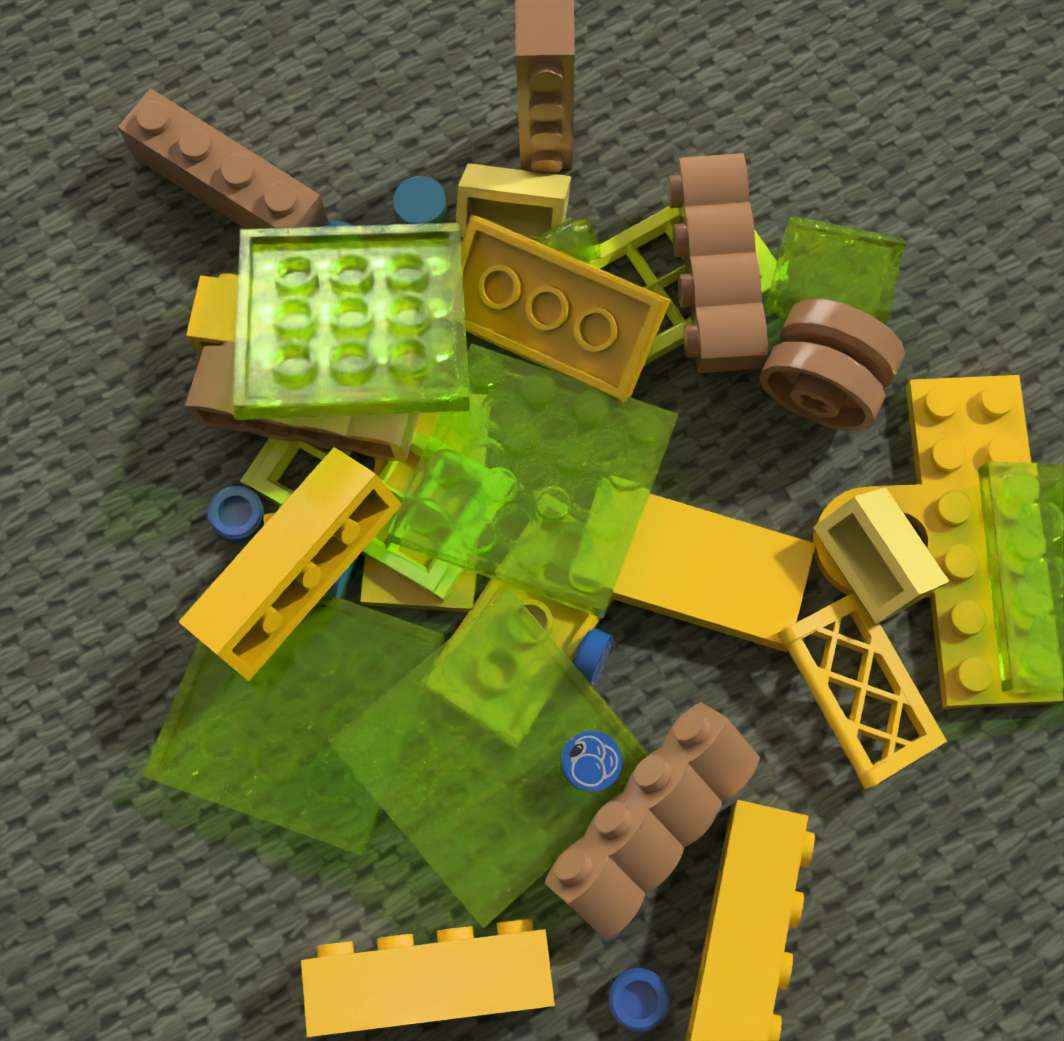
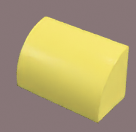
(512, 199)
(880, 554)

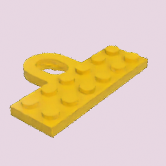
(953, 433)

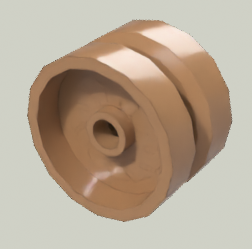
(832, 364)

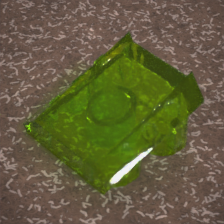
(836, 266)

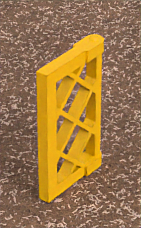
(904, 695)

